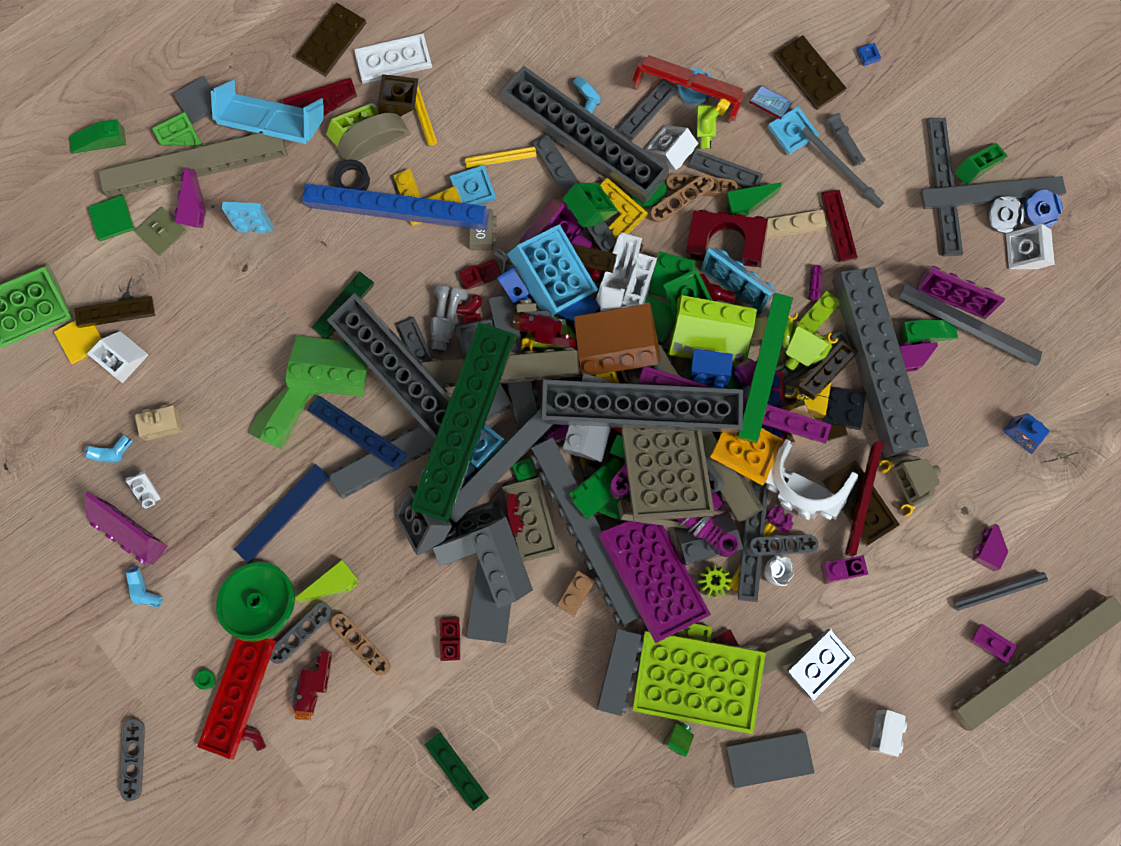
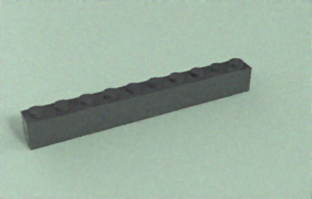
(415, 443)

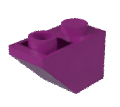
(916, 355)
(992, 550)
(844, 569)

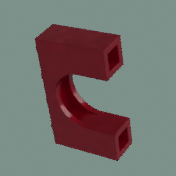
(706, 224)

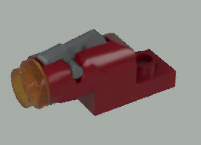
(544, 327)
(308, 685)

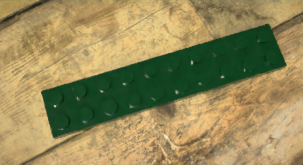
(463, 422)

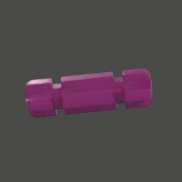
(815, 283)

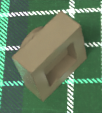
(525, 306)

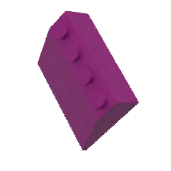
(959, 292)
(123, 529)

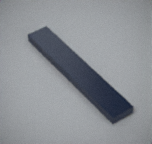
(357, 433)
(282, 513)

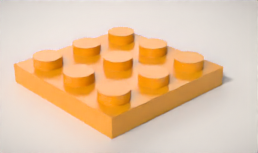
(748, 457)

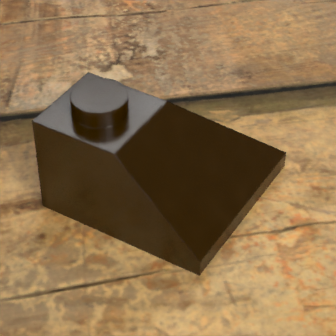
(397, 94)

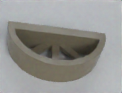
(372, 136)

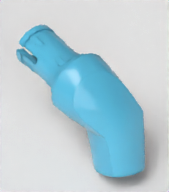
(589, 93)
(108, 455)
(138, 590)

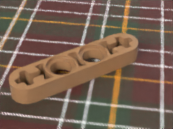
(687, 178)
(680, 195)
(358, 646)

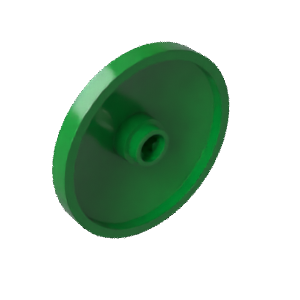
(255, 601)

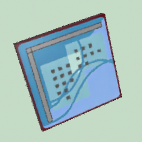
(771, 102)

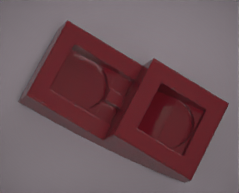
(480, 275)

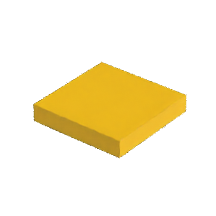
(77, 341)

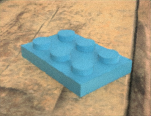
(247, 217)

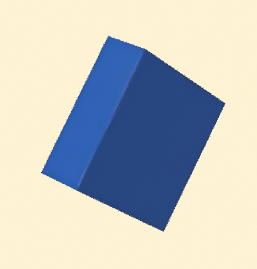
(869, 54)

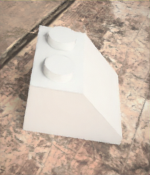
(672, 146)
(1030, 248)
(888, 733)

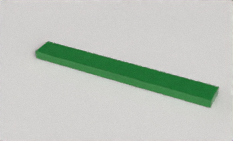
(765, 367)

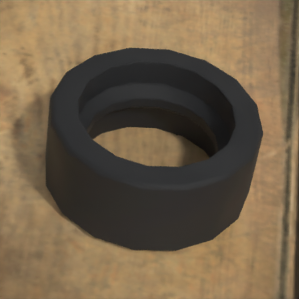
(352, 165)

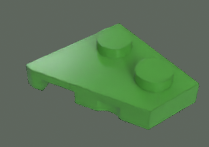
(177, 132)

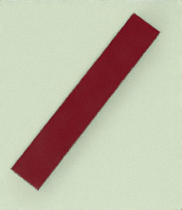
(863, 499)

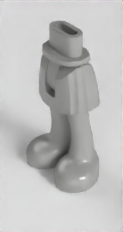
(444, 328)

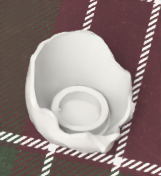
(778, 570)

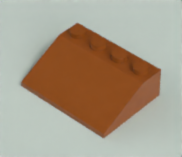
(617, 340)

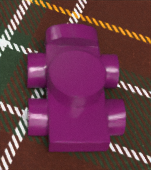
(778, 520)

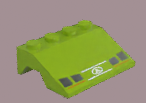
(711, 327)

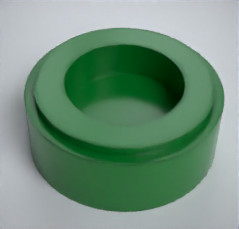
(205, 679)

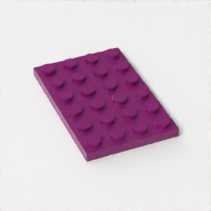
(654, 577)

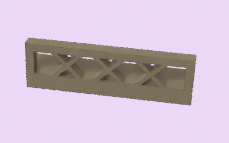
(786, 653)

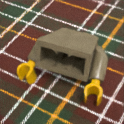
(916, 479)

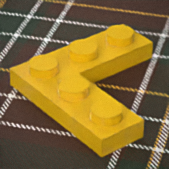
(408, 187)
(630, 212)

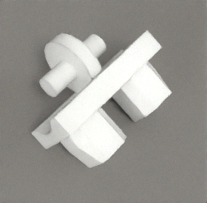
(143, 489)

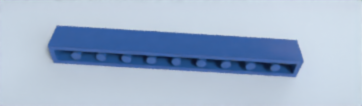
(396, 206)

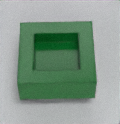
(524, 470)

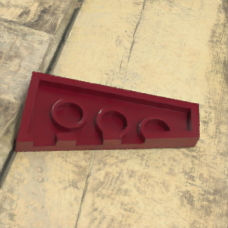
(333, 96)

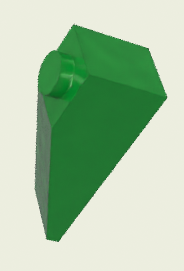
(98, 136)
(980, 163)
(749, 199)
(927, 330)
(679, 739)

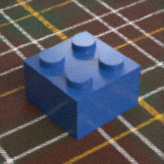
(711, 368)

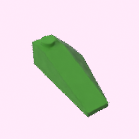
(279, 417)

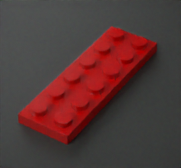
(236, 697)

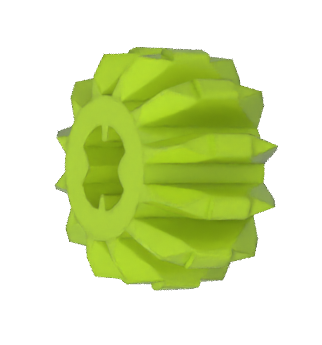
(708, 578)

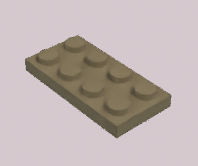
(538, 533)

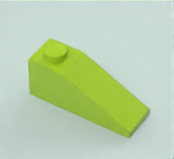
(342, 124)
(335, 581)

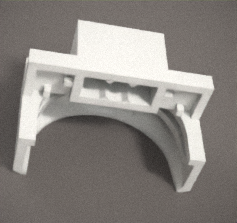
(630, 278)
(804, 494)

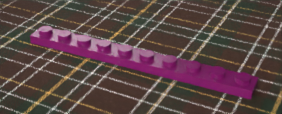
(773, 417)

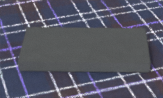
(485, 619)
(770, 760)

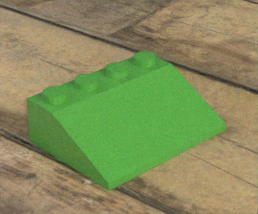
(30, 305)
(326, 367)

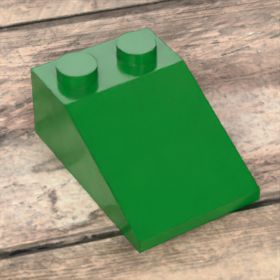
(686, 285)

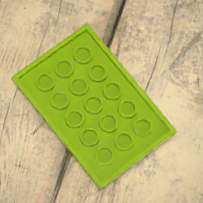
(699, 682)

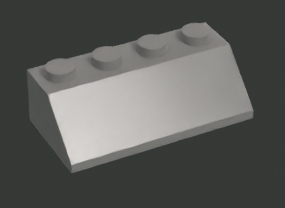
(587, 440)

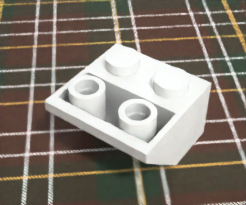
(118, 355)

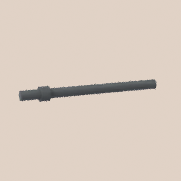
(868, 192)

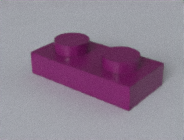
(993, 643)

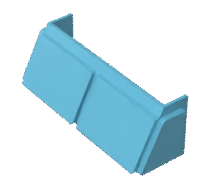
(265, 116)

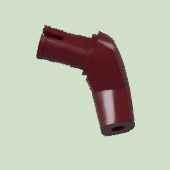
(717, 292)

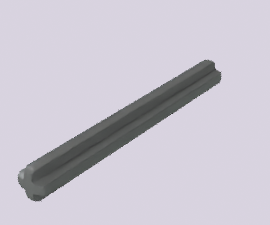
(1000, 591)

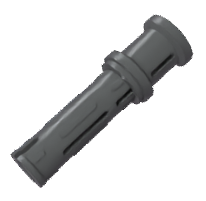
(841, 132)

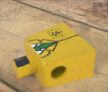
(817, 406)

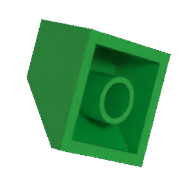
(589, 204)
(667, 269)

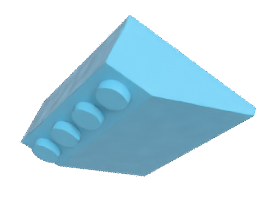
(552, 271)
(738, 279)

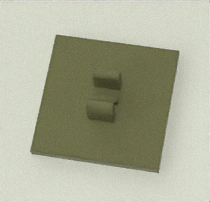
(160, 231)

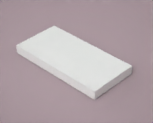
(393, 58)

